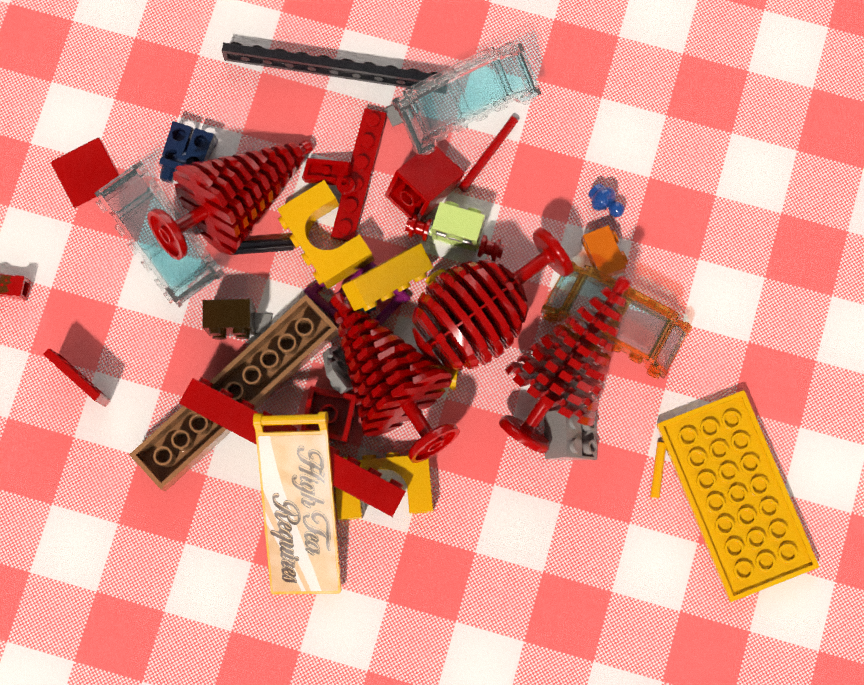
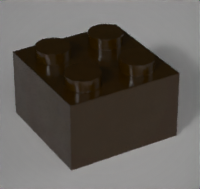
(229, 318)

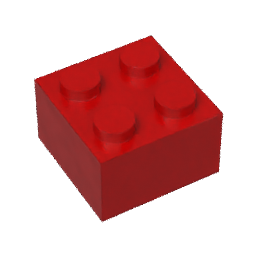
(340, 411)

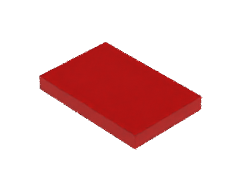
(77, 377)

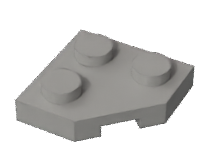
(337, 370)

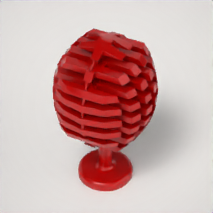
(480, 307)

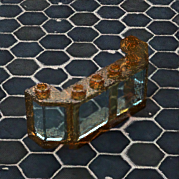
(647, 328)

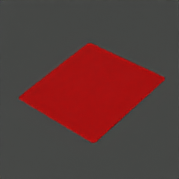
(84, 171)

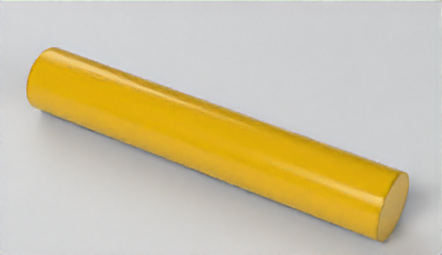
(658, 470)

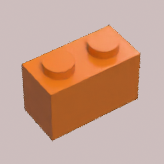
(604, 252)

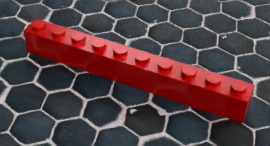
(238, 418)

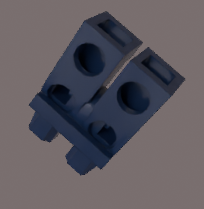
(185, 146)

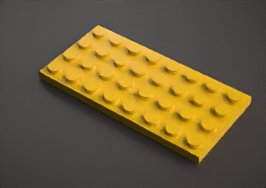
(737, 496)

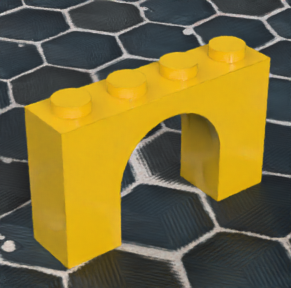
(332, 264)
(414, 474)

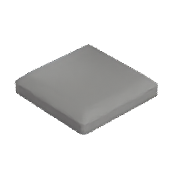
(393, 116)
(262, 322)

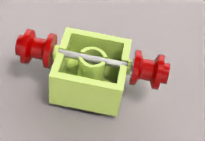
(457, 228)

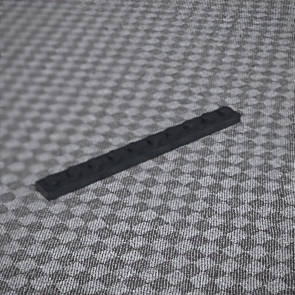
(322, 65)

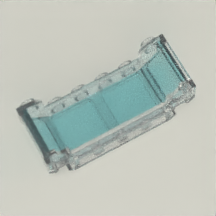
(465, 94)
(128, 202)

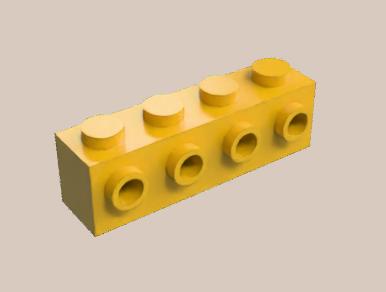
(387, 277)

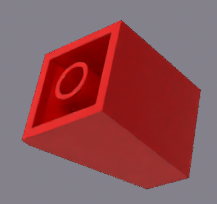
(423, 183)

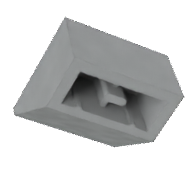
(569, 439)

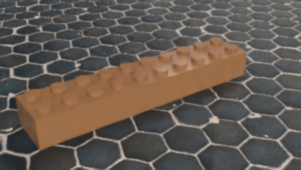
(250, 377)

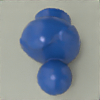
(604, 198)

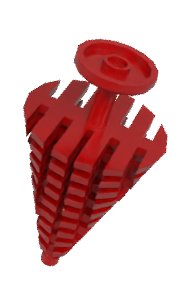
(226, 196)
(561, 374)
(391, 381)

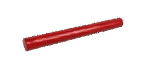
(489, 152)

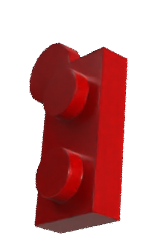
(332, 172)

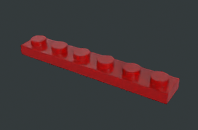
(362, 164)

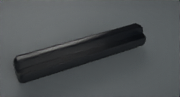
(265, 245)

